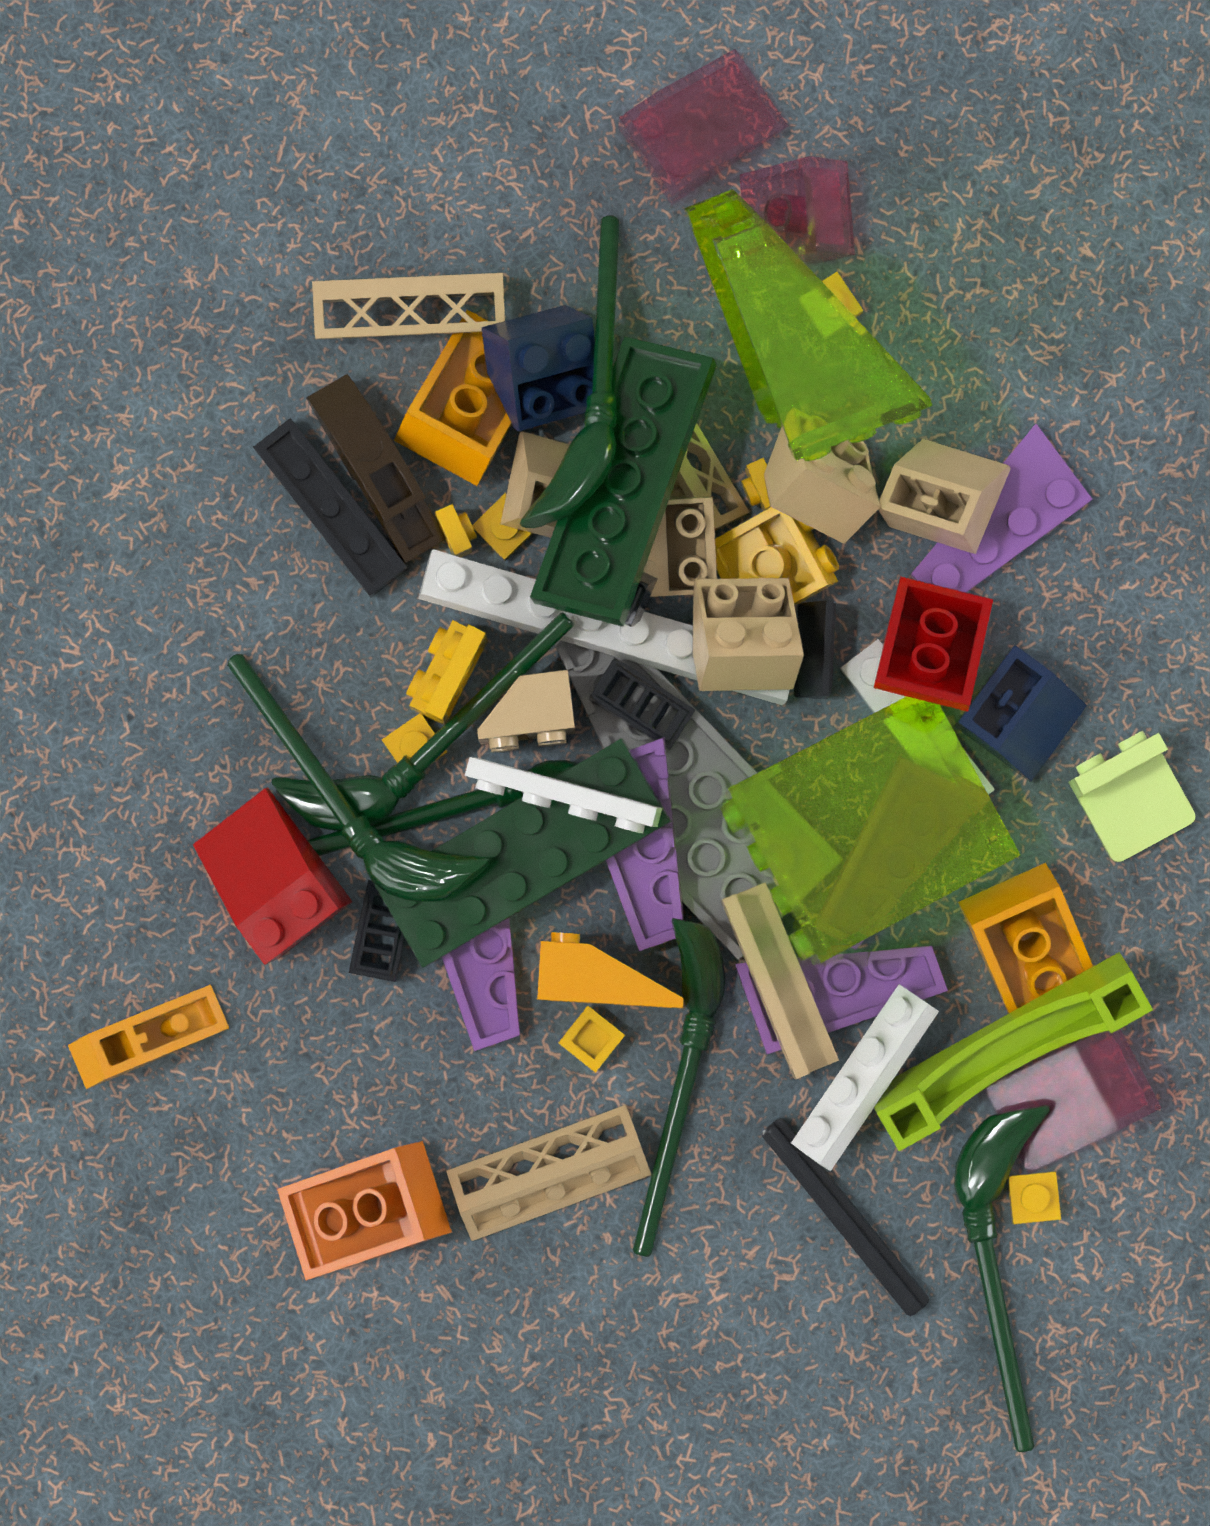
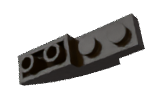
(376, 467)

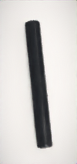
(846, 1219)

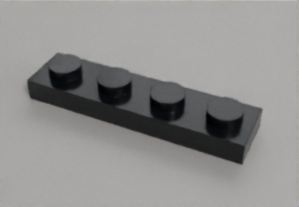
(330, 508)

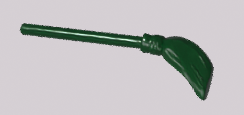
(594, 447)
(377, 795)
(441, 809)
(391, 865)
(702, 992)
(978, 1181)

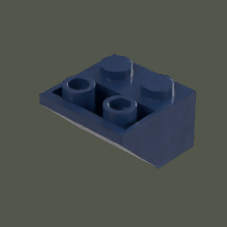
(541, 365)
(1021, 713)

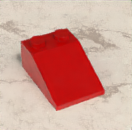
(933, 644)
(269, 877)

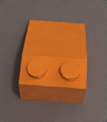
(364, 1210)

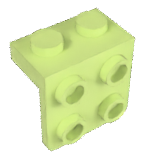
(1132, 797)

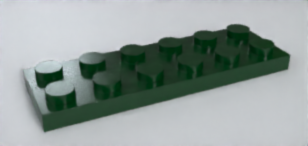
(606, 542)
(529, 856)

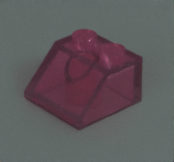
(805, 205)

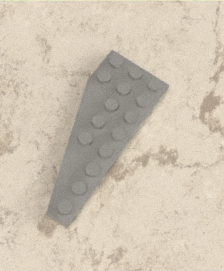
(700, 771)

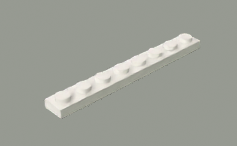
(507, 600)

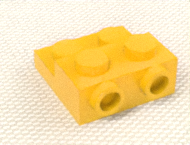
(777, 548)
(442, 684)

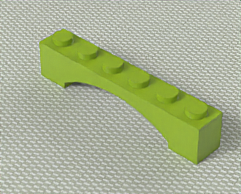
(1086, 1005)

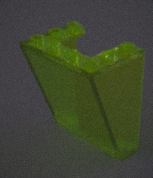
(795, 339)
(869, 826)

